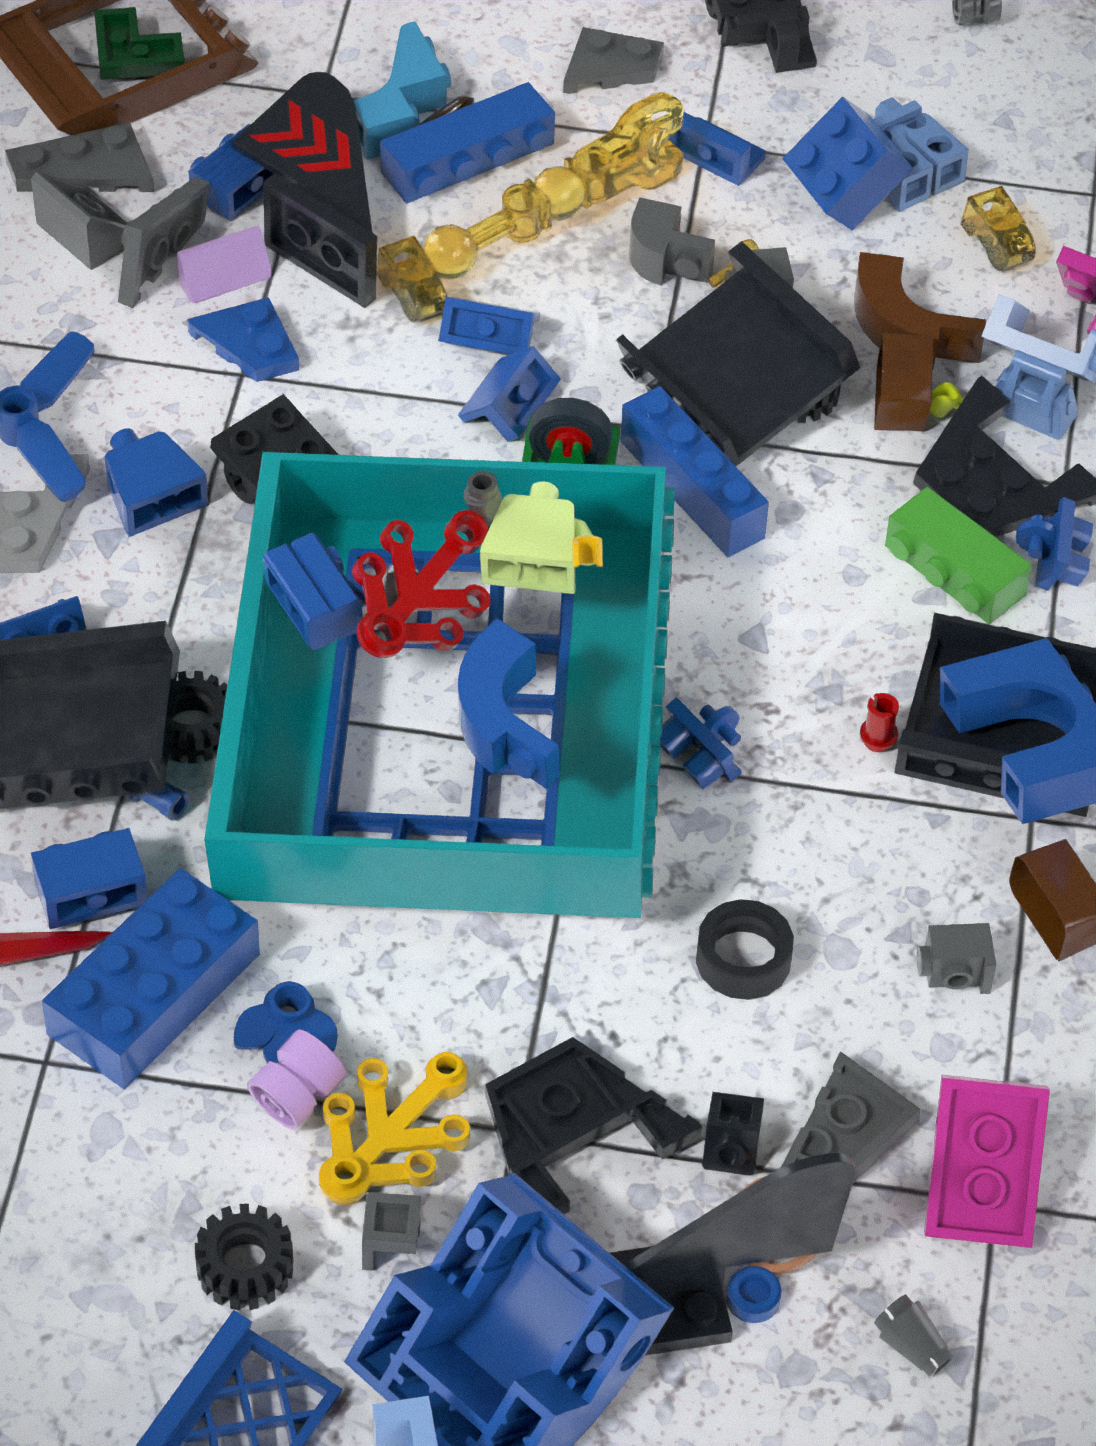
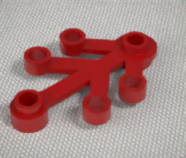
(415, 591)

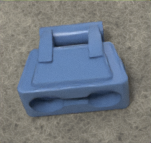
(1038, 395)

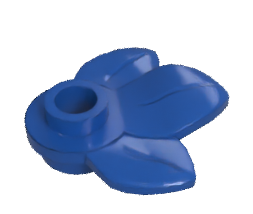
(270, 1027)

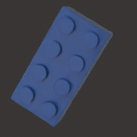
(151, 978)

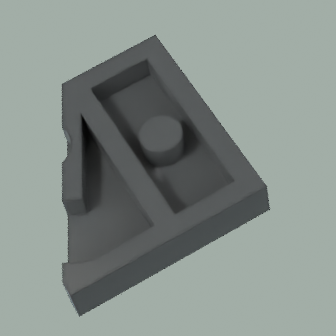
(612, 60)

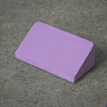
(223, 264)

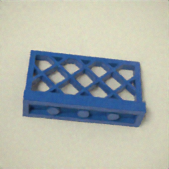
(207, 1383)

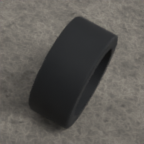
(748, 917)

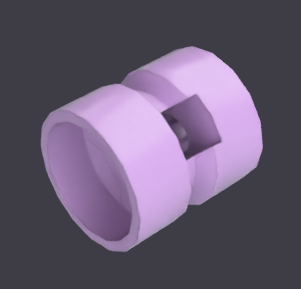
(303, 1072)

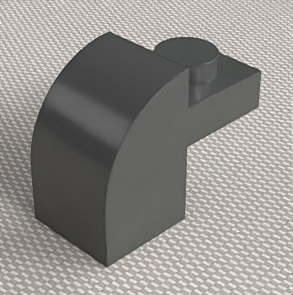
(662, 249)

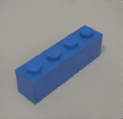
(467, 142)
(703, 477)

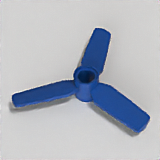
(37, 392)

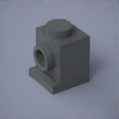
(958, 957)

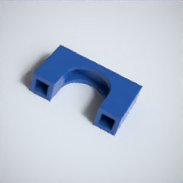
(1037, 685)

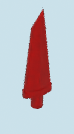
(34, 945)

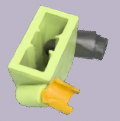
(531, 537)

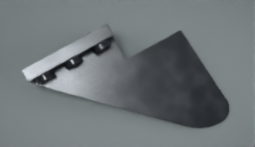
(775, 1218)

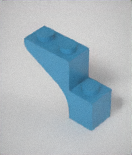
(415, 87)

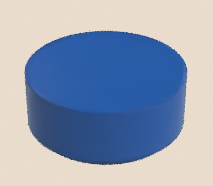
(753, 1294)

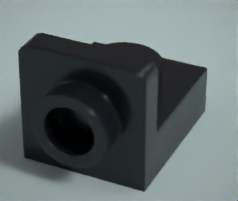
(732, 1133)

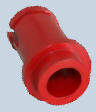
(879, 728)

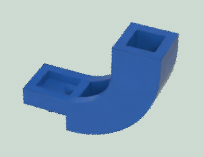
(488, 678)

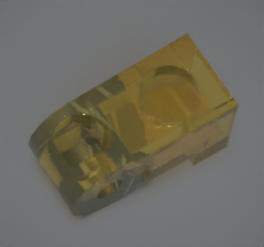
(1000, 229)
(411, 280)

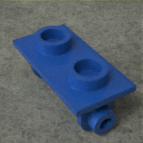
(52, 619)

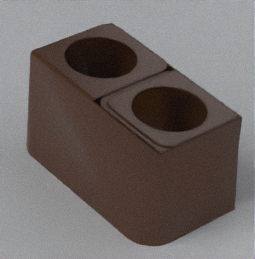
(903, 382)
(1057, 897)

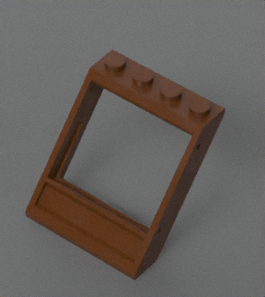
(69, 96)

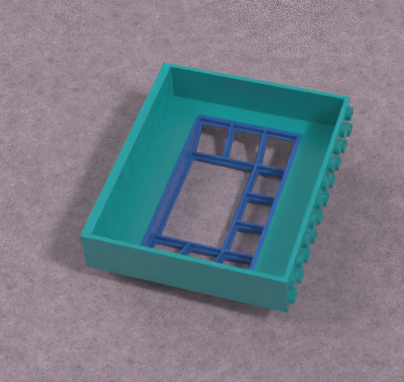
(292, 705)

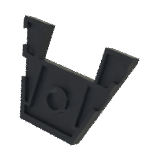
(984, 479)
(567, 1102)

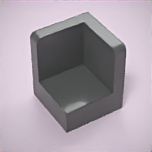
(390, 1225)

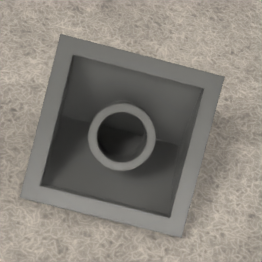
(78, 219)

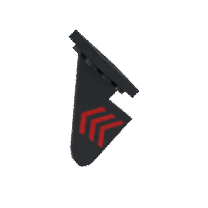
(318, 187)

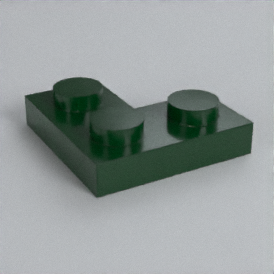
(128, 54)

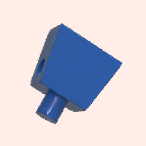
(152, 480)

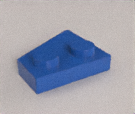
(249, 338)

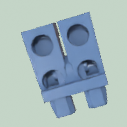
(931, 150)

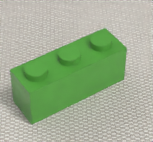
(957, 555)

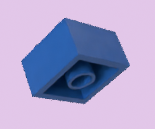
(847, 163)

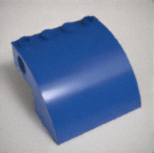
(511, 1327)

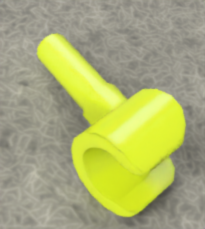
(945, 398)

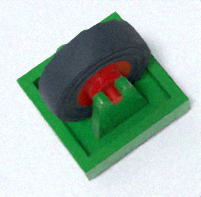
(571, 433)

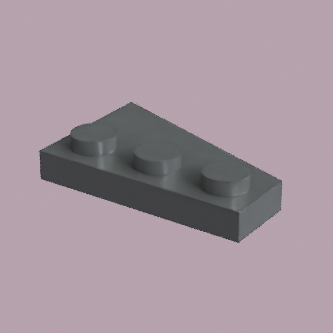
(91, 158)
(156, 233)
(854, 1117)

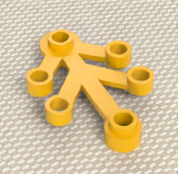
(391, 1132)

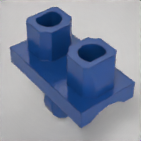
(1052, 543)
(713, 756)

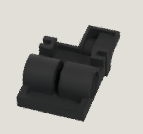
(779, 22)
(271, 428)

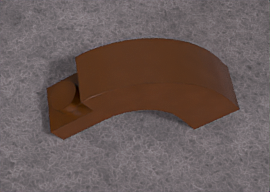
(886, 308)

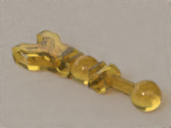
(595, 174)

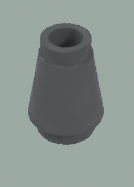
(913, 1335)

